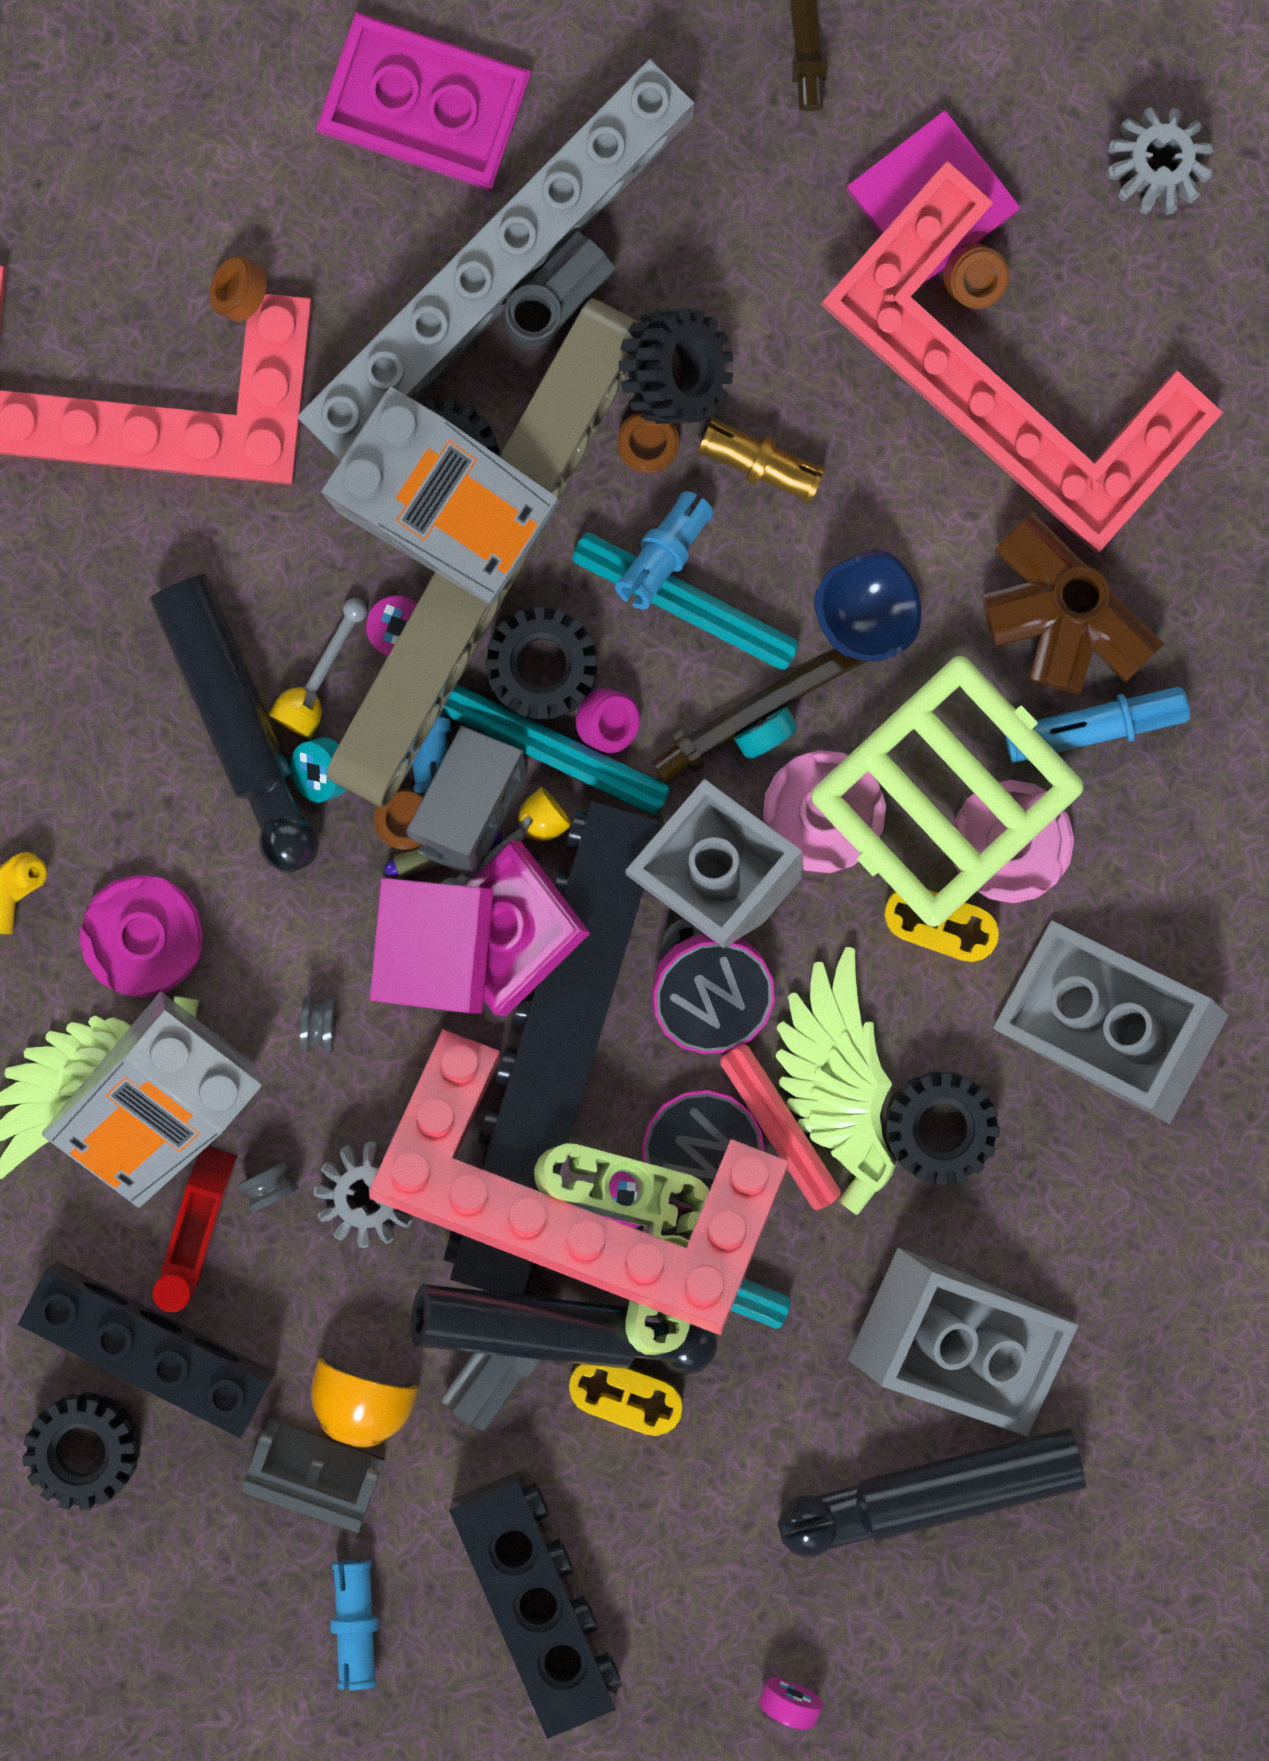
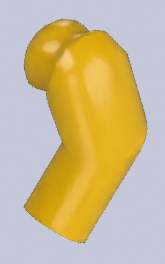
(17, 879)

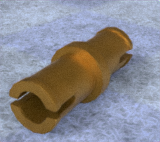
(761, 460)

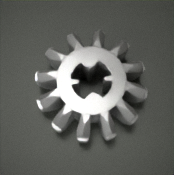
(1156, 139)
(360, 1214)

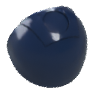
(869, 606)

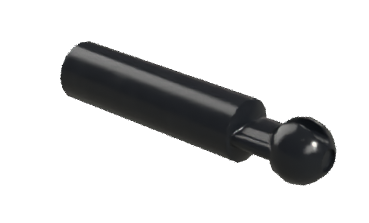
(235, 719)
(543, 1329)
(934, 1494)

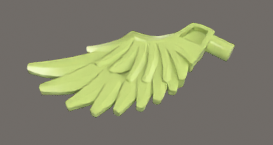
(54, 1079)
(838, 1079)

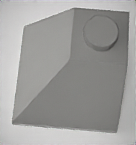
(718, 866)

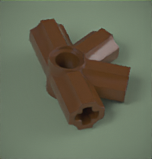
(1065, 635)

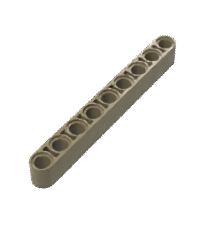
(451, 620)

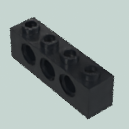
(146, 1348)
(558, 1696)

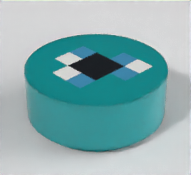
(767, 733)
(310, 769)

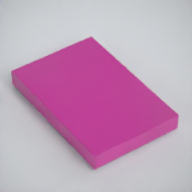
(423, 101)

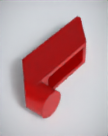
(194, 1229)

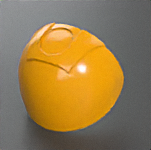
(357, 1408)

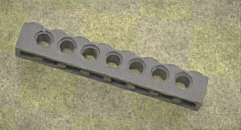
(504, 255)

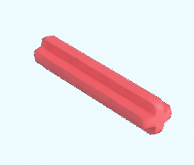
(780, 1126)

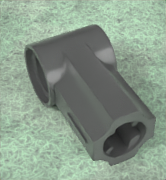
(559, 289)
(485, 1386)

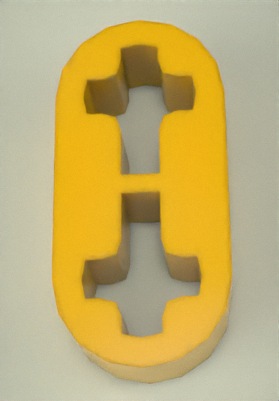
(942, 941)
(620, 1409)

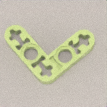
(649, 1210)

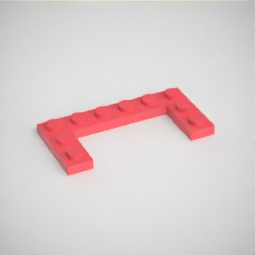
(247, 446)
(1081, 494)
(686, 1283)

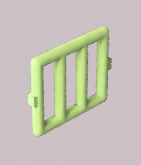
(1020, 824)

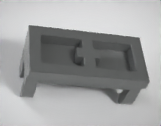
(468, 801)
(313, 1475)

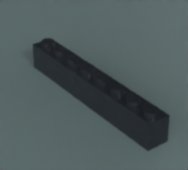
(560, 1029)

